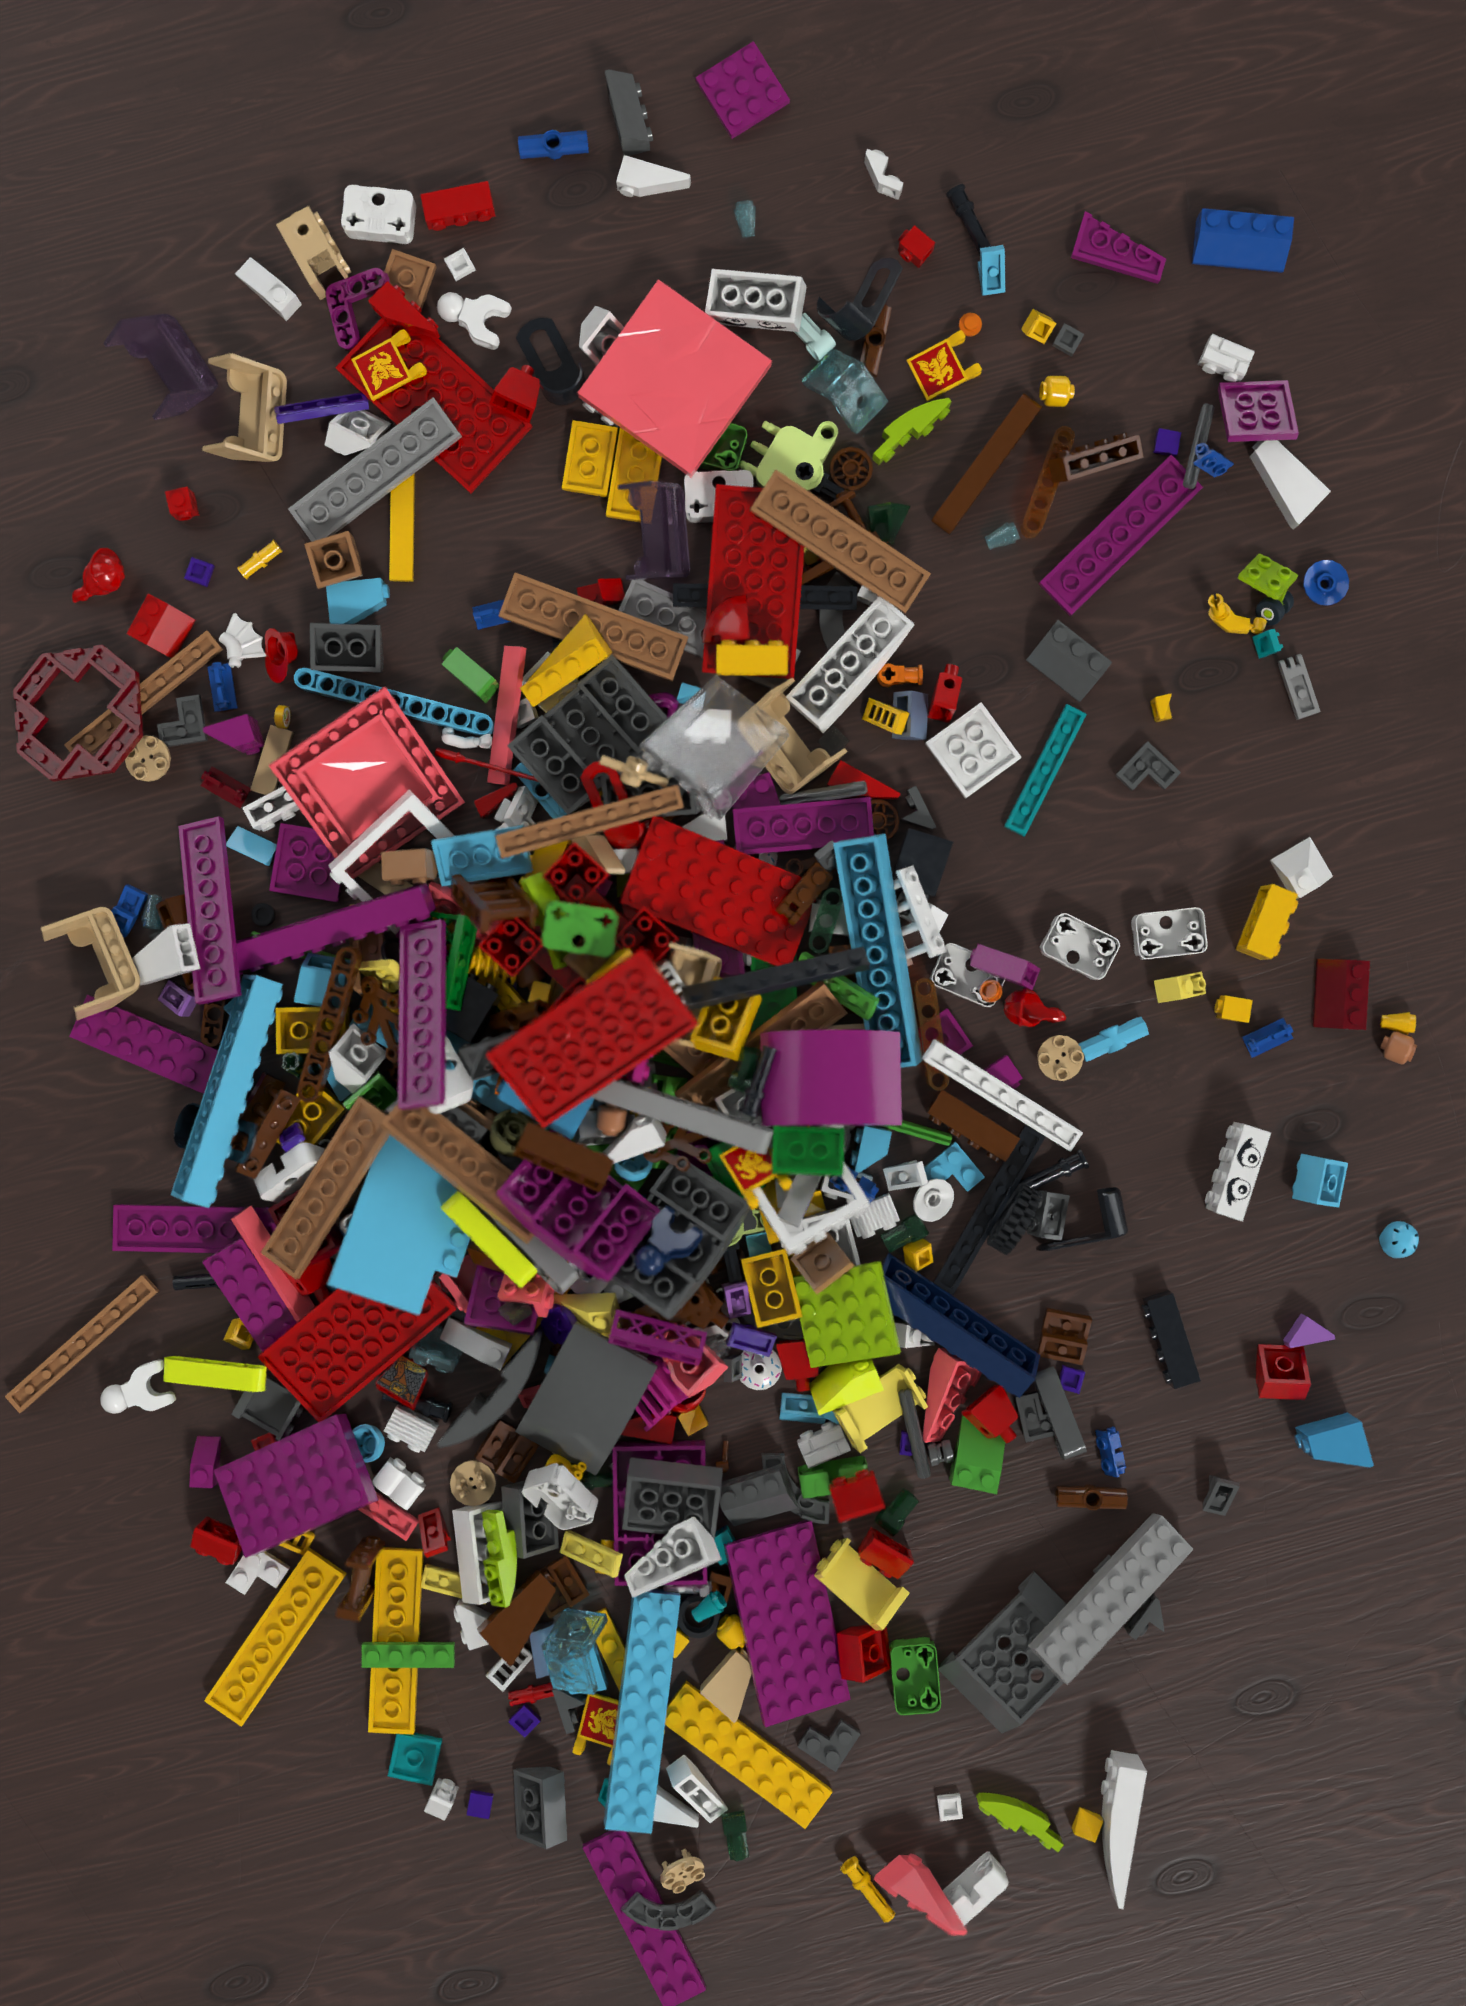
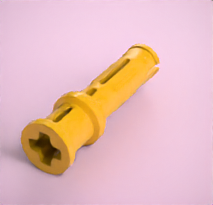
(861, 1881)

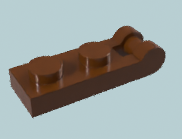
(804, 893)

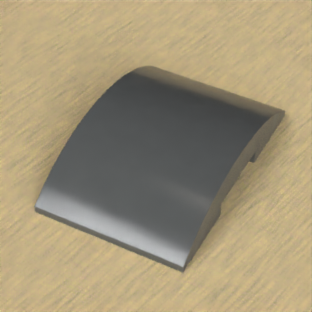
(597, 718)
(697, 1203)
(586, 1398)
(486, 1410)

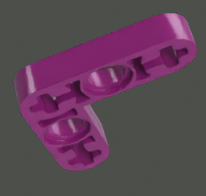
(346, 298)

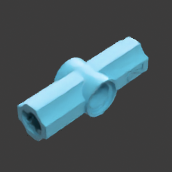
(547, 801)
(1113, 1038)

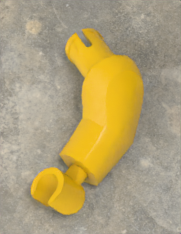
(1225, 618)

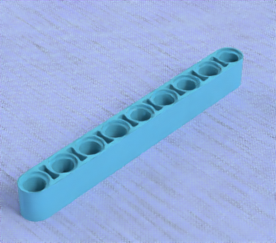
(406, 701)

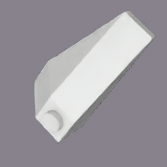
(679, 1553)

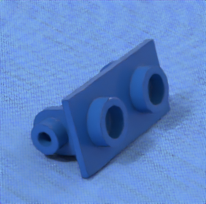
(1211, 461)
(488, 615)
(222, 686)
(1268, 1037)
(867, 1186)
(1111, 1461)

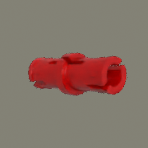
(530, 1694)

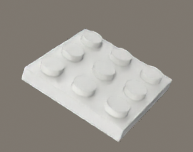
(973, 750)

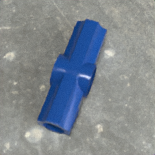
(537, 145)

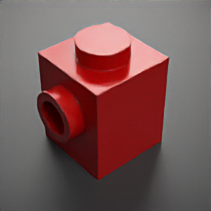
(915, 246)
(182, 503)

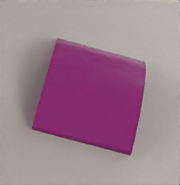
(832, 1078)
(577, 1222)

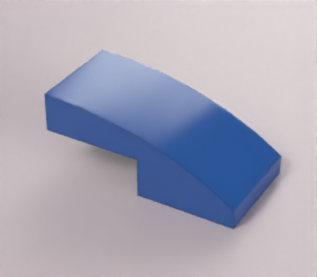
(129, 908)

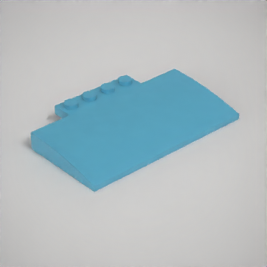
(399, 1232)

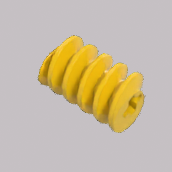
(488, 965)

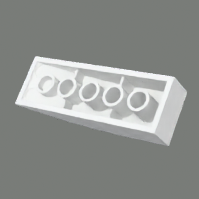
(850, 664)
(1120, 1815)

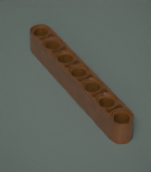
(986, 463)
(321, 1032)

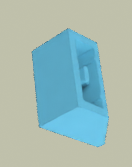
(314, 980)
(871, 1146)

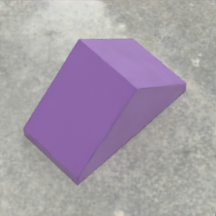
(178, 999)
(736, 1299)
(1306, 1332)

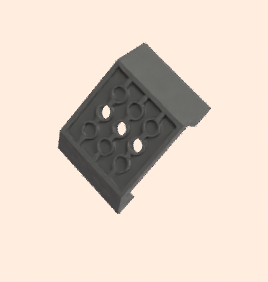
(989, 1673)

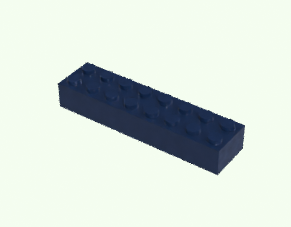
(959, 1328)

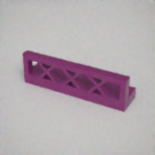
(656, 1346)

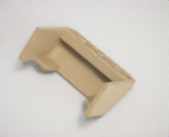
(260, 391)
(793, 763)
(100, 930)
(693, 968)

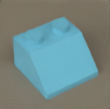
(1319, 1180)

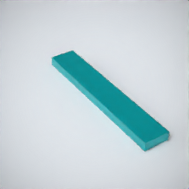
(1045, 770)

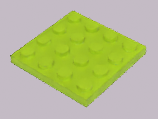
(848, 1317)

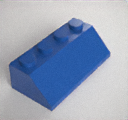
(1242, 240)

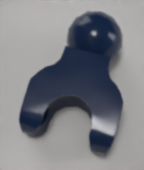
(665, 1243)

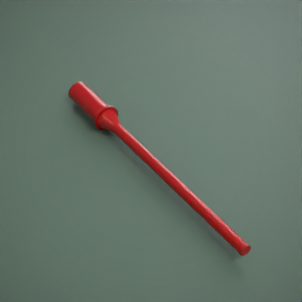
(458, 757)

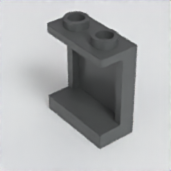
(270, 1408)

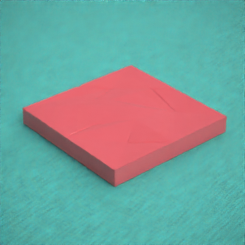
(674, 378)
(358, 771)

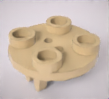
(152, 768)
(1052, 1050)
(463, 1488)
(682, 1872)

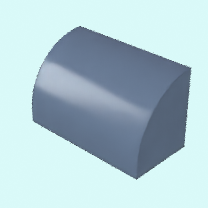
(917, 706)
(537, 1639)

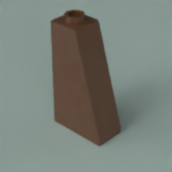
(511, 1626)

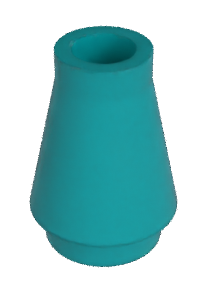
(711, 1605)

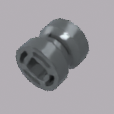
(935, 1453)

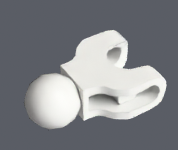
(473, 314)
(137, 1391)

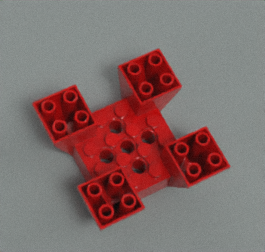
(576, 880)

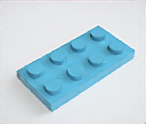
(477, 857)

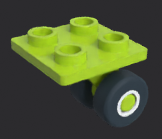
(1274, 582)

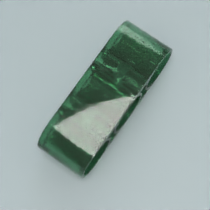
(825, 909)

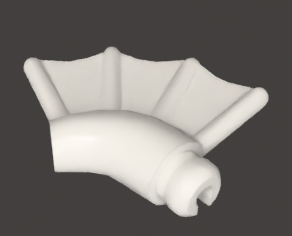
(241, 641)

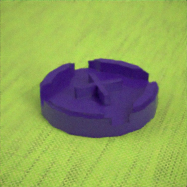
(558, 1324)

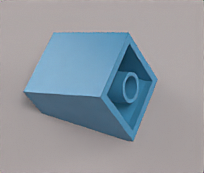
(1335, 1440)

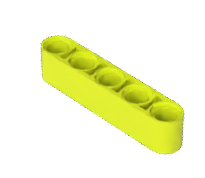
(489, 1239)
(215, 1373)

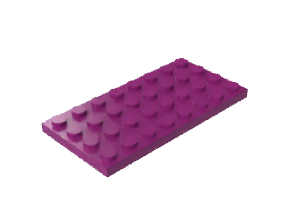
(786, 1622)

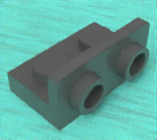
(1049, 1216)

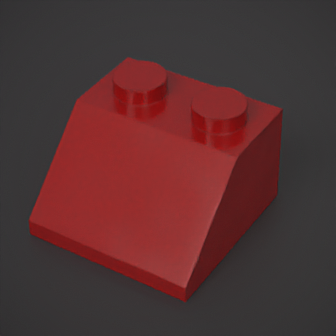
(161, 626)
(1282, 1372)
(856, 1495)
(216, 1540)
(885, 1554)
(863, 1653)

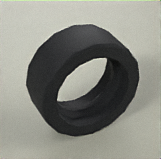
(689, 1630)

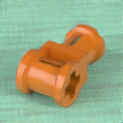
(900, 675)

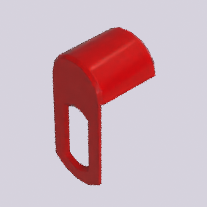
(623, 836)

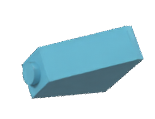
(355, 599)

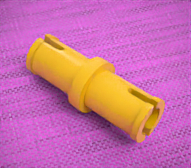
(259, 559)

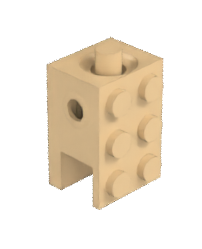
(312, 247)

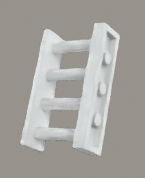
(924, 920)

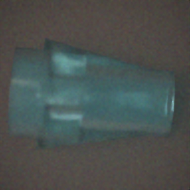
(745, 215)
(1003, 536)
(150, 915)

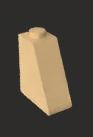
(728, 1683)

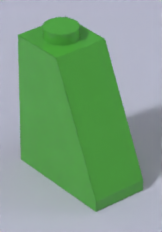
(470, 674)

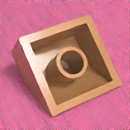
(334, 559)
(408, 865)

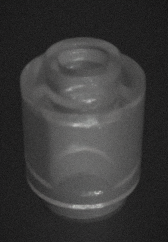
(719, 1345)

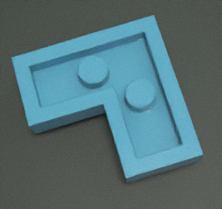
(955, 1162)

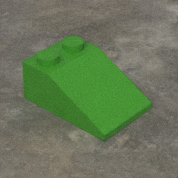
(976, 1459)

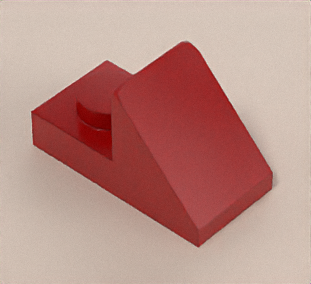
(605, 592)
(433, 1532)

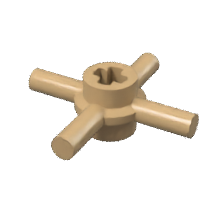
(634, 771)

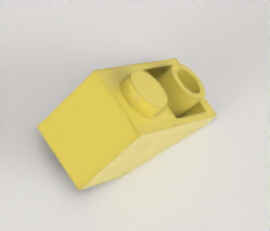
(1180, 987)

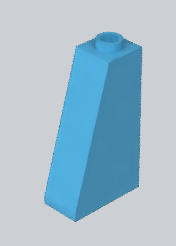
(565, 1124)

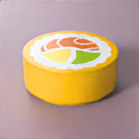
(282, 716)

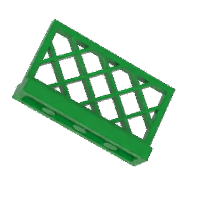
(459, 958)

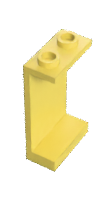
(876, 1411)
(860, 1585)

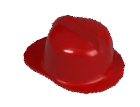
(280, 652)

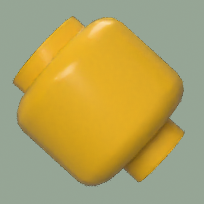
(1056, 391)
(730, 1631)

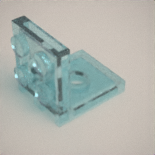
(843, 382)
(436, 1351)
(570, 1650)

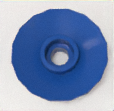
(1333, 575)

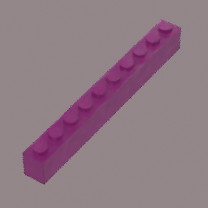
(334, 927)

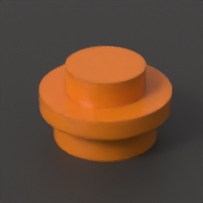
(970, 324)
(991, 990)

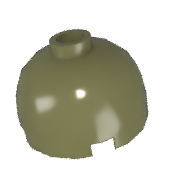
(507, 1131)

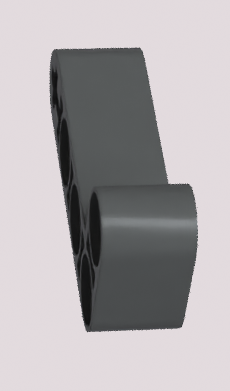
(1060, 1416)

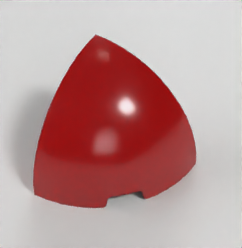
(728, 621)

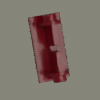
(225, 787)

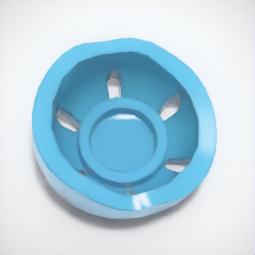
(630, 1170)
(1405, 1238)
(372, 1445)

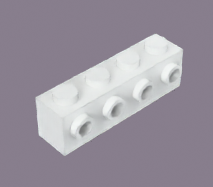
(270, 809)

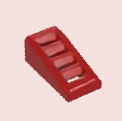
(489, 803)

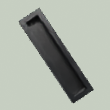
(1171, 1339)

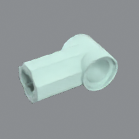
(817, 341)

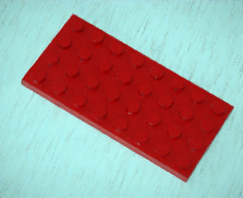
(462, 394)
(757, 562)
(714, 892)
(592, 1038)
(347, 1345)

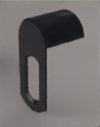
(854, 319)
(559, 385)
(185, 1124)
(1113, 1221)

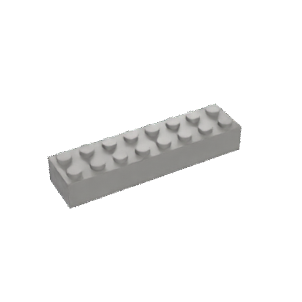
(1110, 1598)

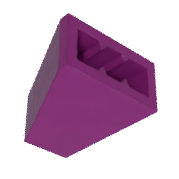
(1004, 966)

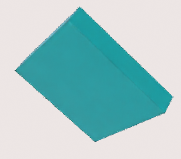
(415, 1758)

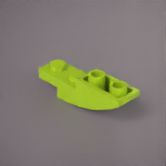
(916, 422)
(541, 894)
(502, 1564)
(1015, 1813)

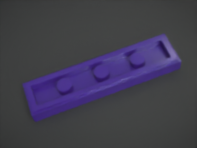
(321, 408)

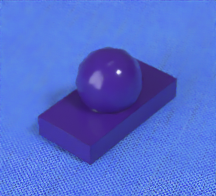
(751, 1339)

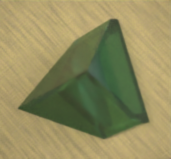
(886, 520)

